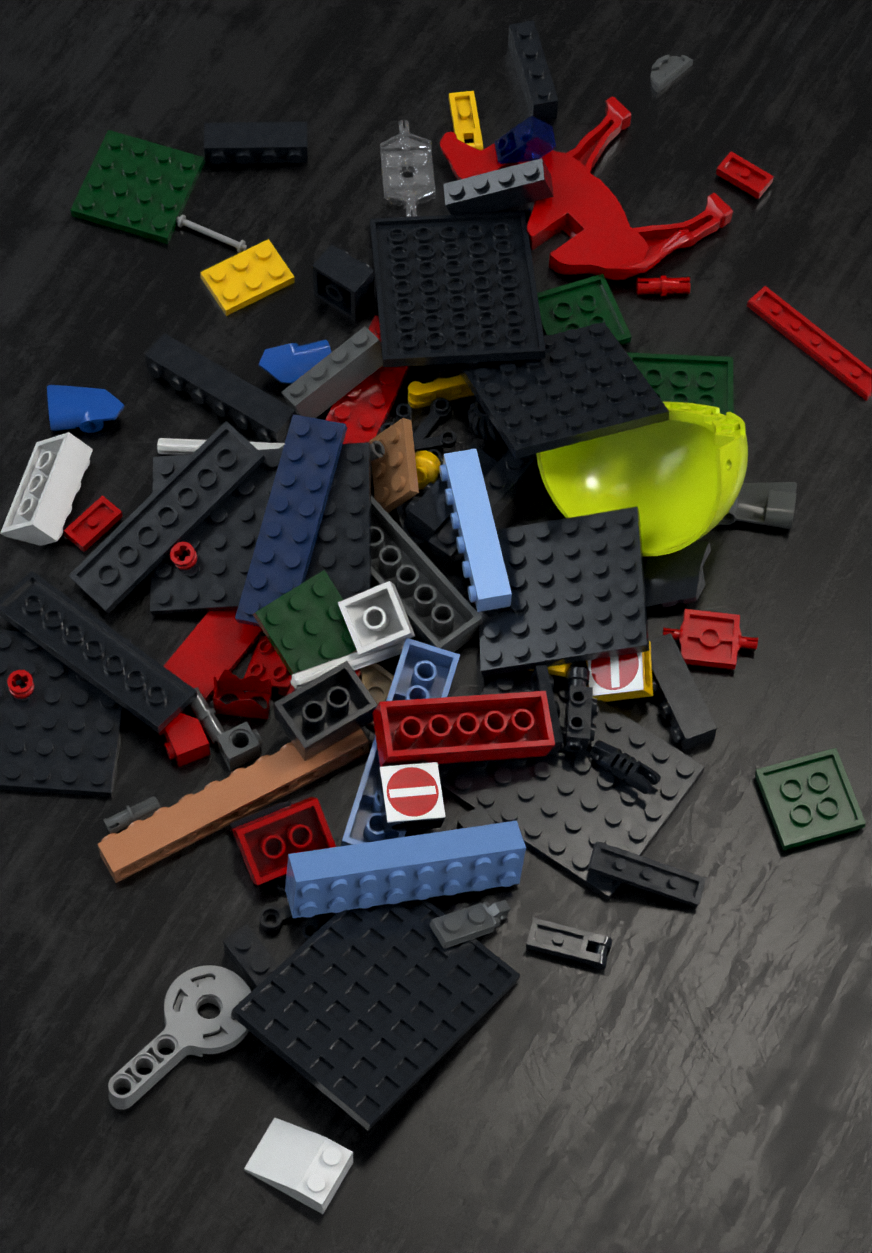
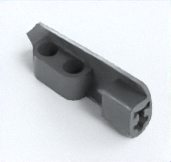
(764, 504)

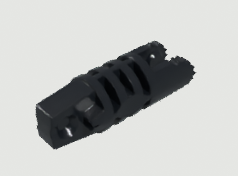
(624, 767)

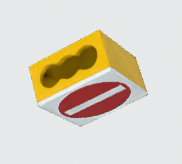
(621, 676)

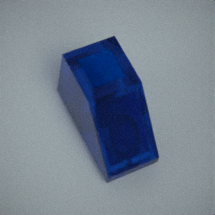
(525, 142)

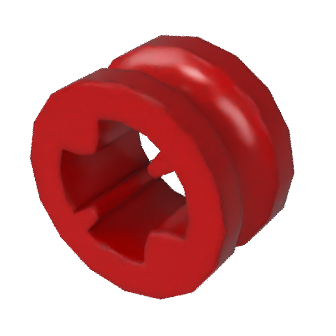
(177, 550)
(16, 690)

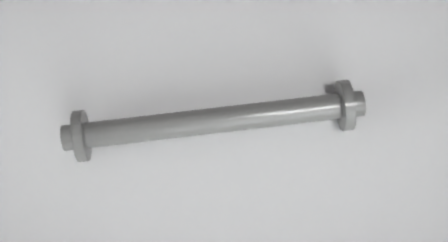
(239, 245)

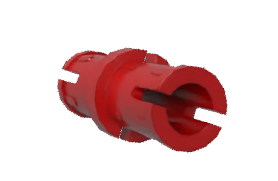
(663, 285)

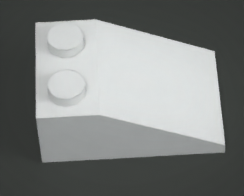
(300, 1164)

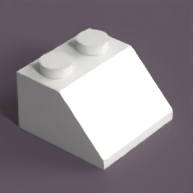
(376, 618)

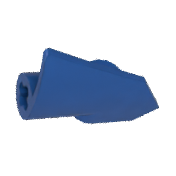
(292, 361)
(81, 408)

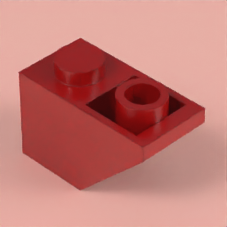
(185, 740)

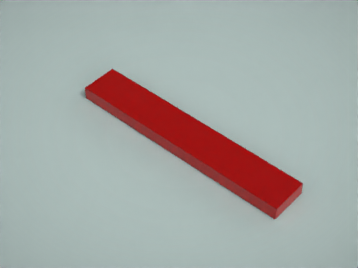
(813, 341)

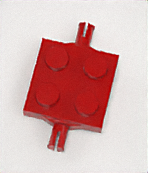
(710, 638)

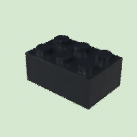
(325, 710)

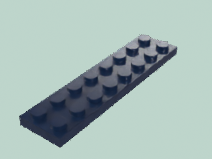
(292, 513)

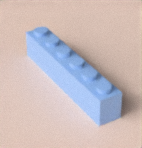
(476, 530)

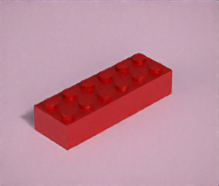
(463, 728)

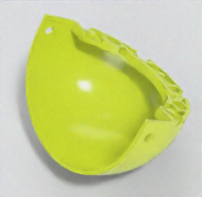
(674, 471)

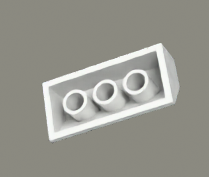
(47, 490)

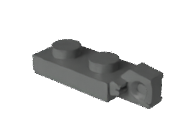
(469, 922)

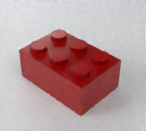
(284, 832)

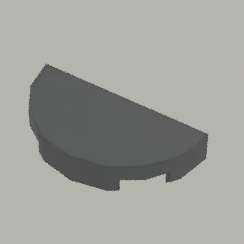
(667, 70)

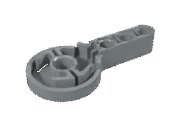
(185, 1029)

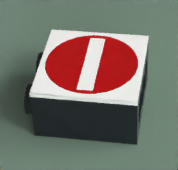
(410, 796)

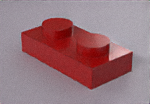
(744, 175)
(93, 523)

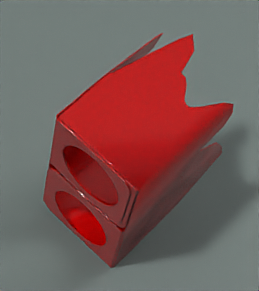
(245, 705)

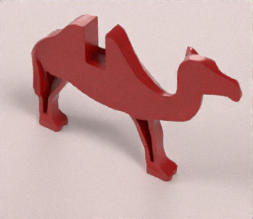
(589, 210)

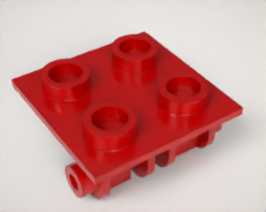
(268, 665)

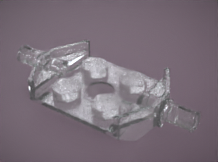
(410, 154)

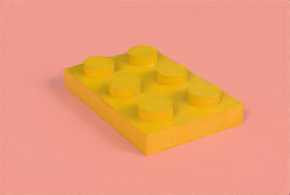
(247, 277)

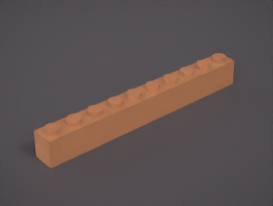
(222, 803)

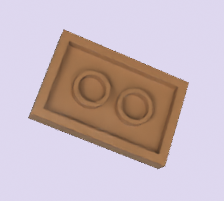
(396, 471)

